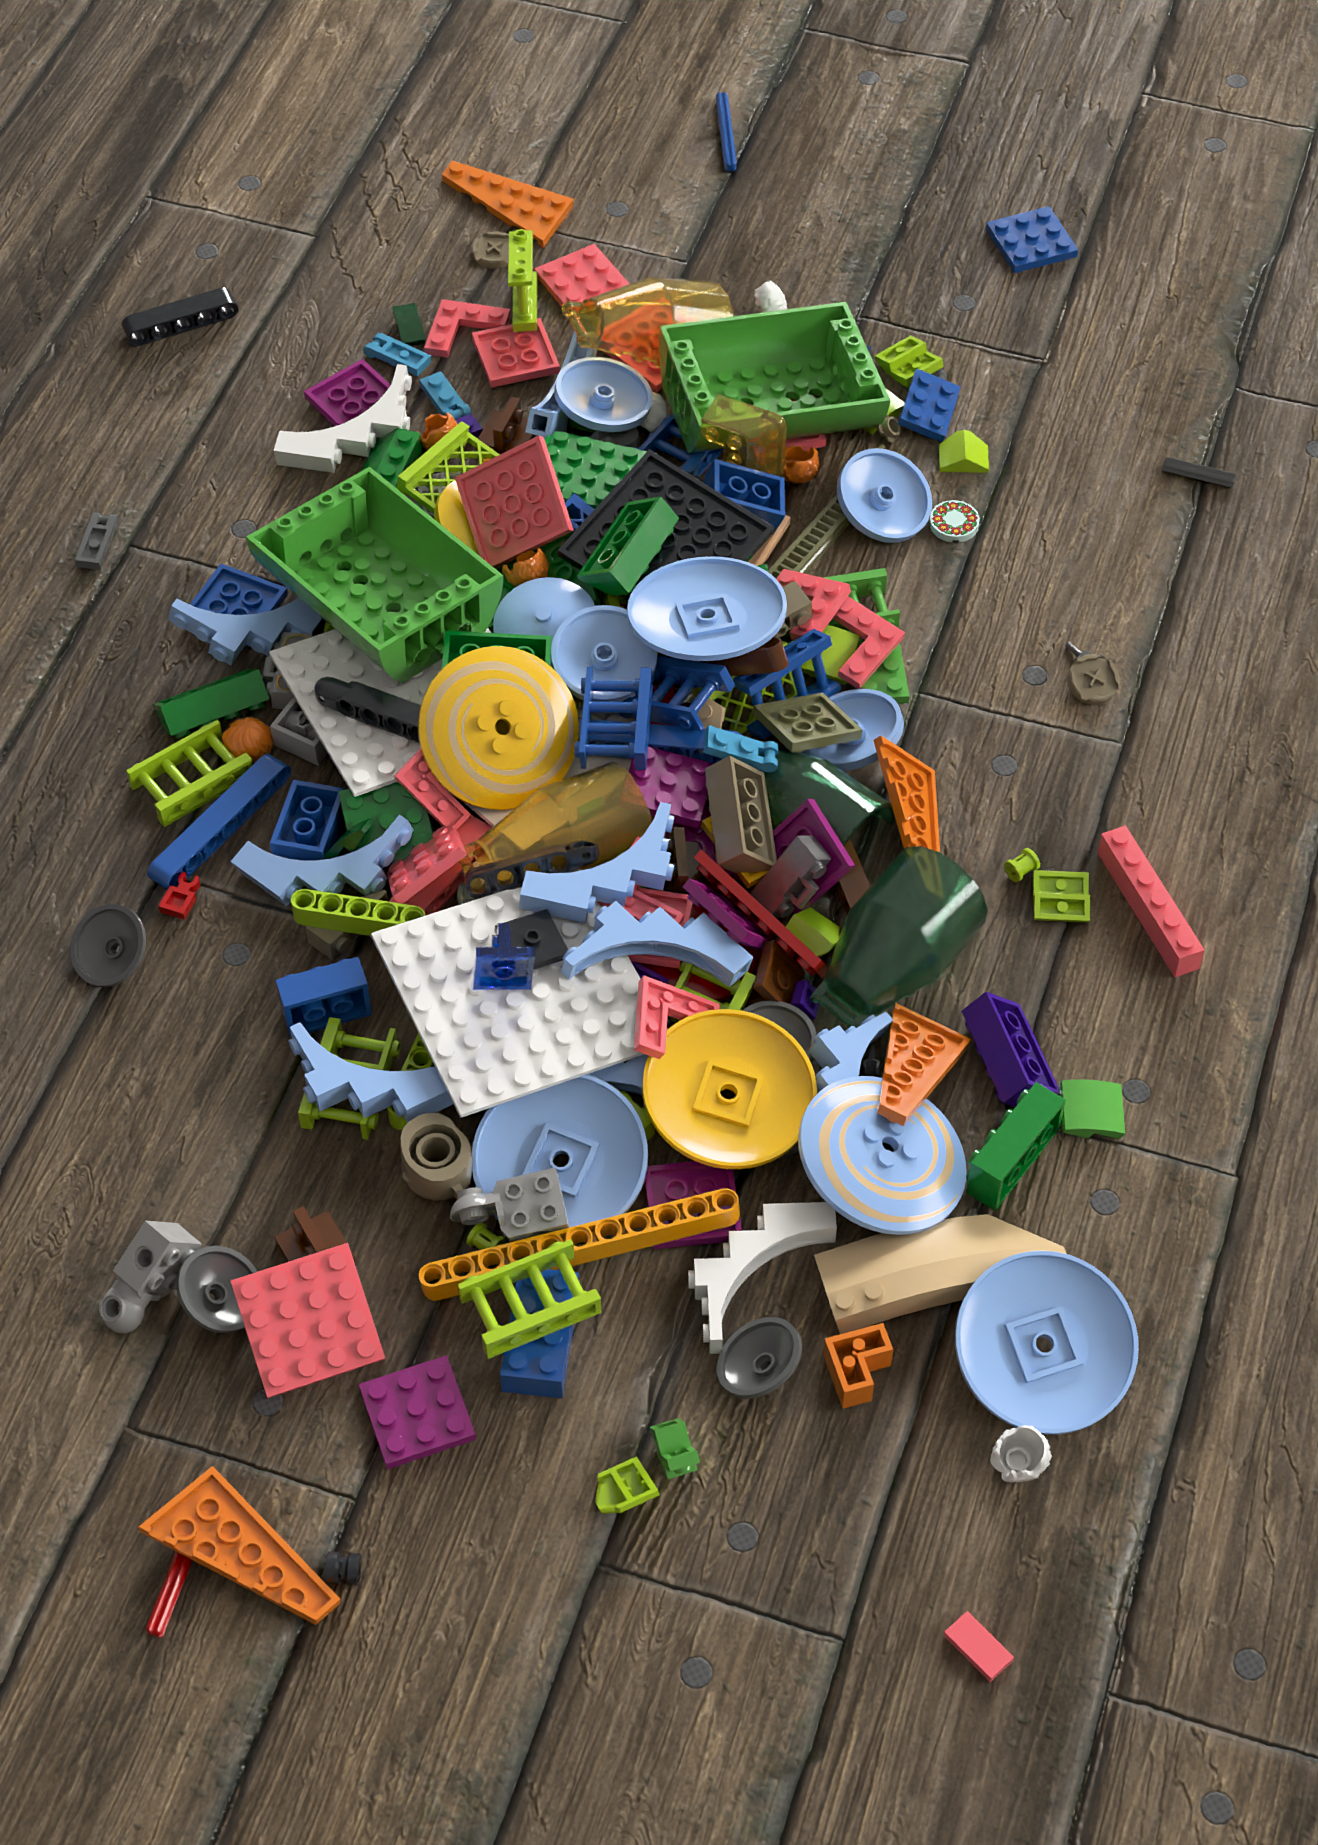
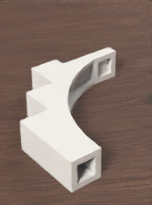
(324, 448)
(778, 1231)

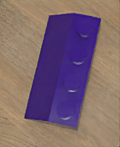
(1007, 1047)

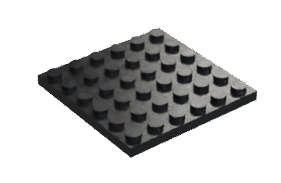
(706, 524)

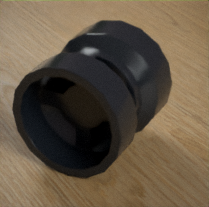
(349, 1568)

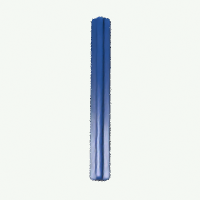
(726, 132)

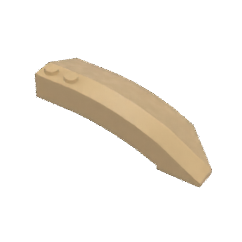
(917, 1271)

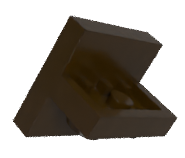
(683, 860)

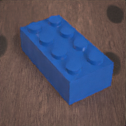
(542, 1364)

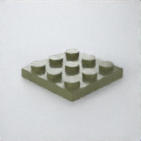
(807, 722)

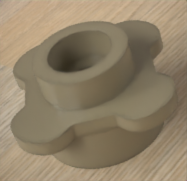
(889, 428)

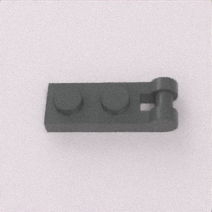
(97, 541)

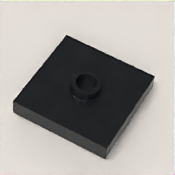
(539, 932)

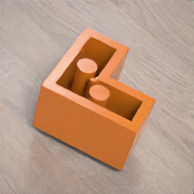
(852, 1358)

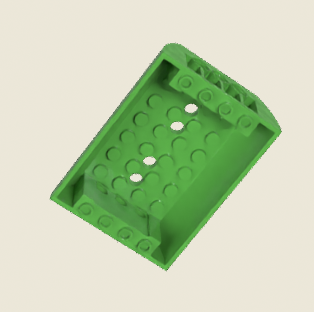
(767, 363)
(400, 556)

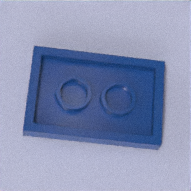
(929, 405)

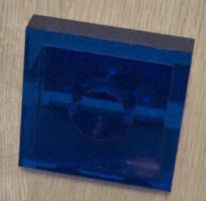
(502, 965)

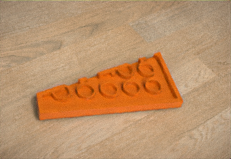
(511, 200)
(911, 794)
(915, 1062)
(230, 1538)

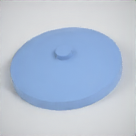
(603, 394)
(884, 495)
(539, 607)
(600, 640)
(876, 715)

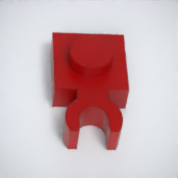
(180, 899)

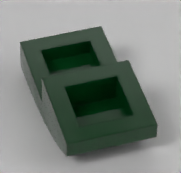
(409, 324)
(350, 839)

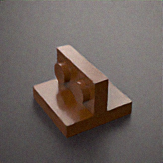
(506, 428)
(775, 976)
(309, 1235)

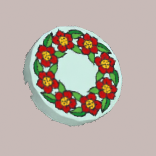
(954, 521)

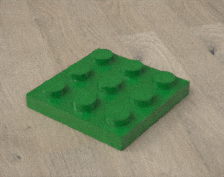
(384, 807)

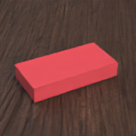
(978, 1646)

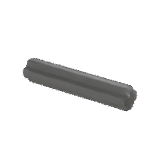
(1199, 472)

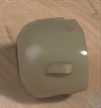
(431, 1139)

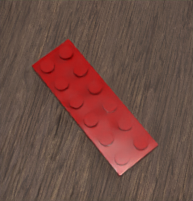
(753, 910)

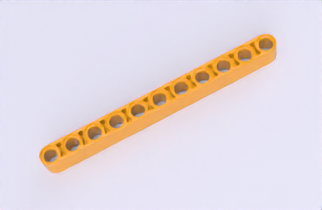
(594, 1236)

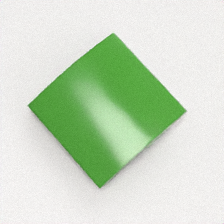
(1092, 1108)

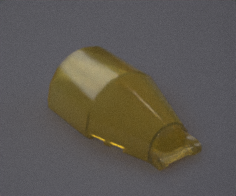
(631, 315)
(590, 806)

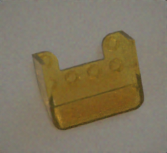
(748, 433)

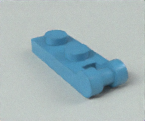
(396, 353)
(444, 396)
(725, 743)

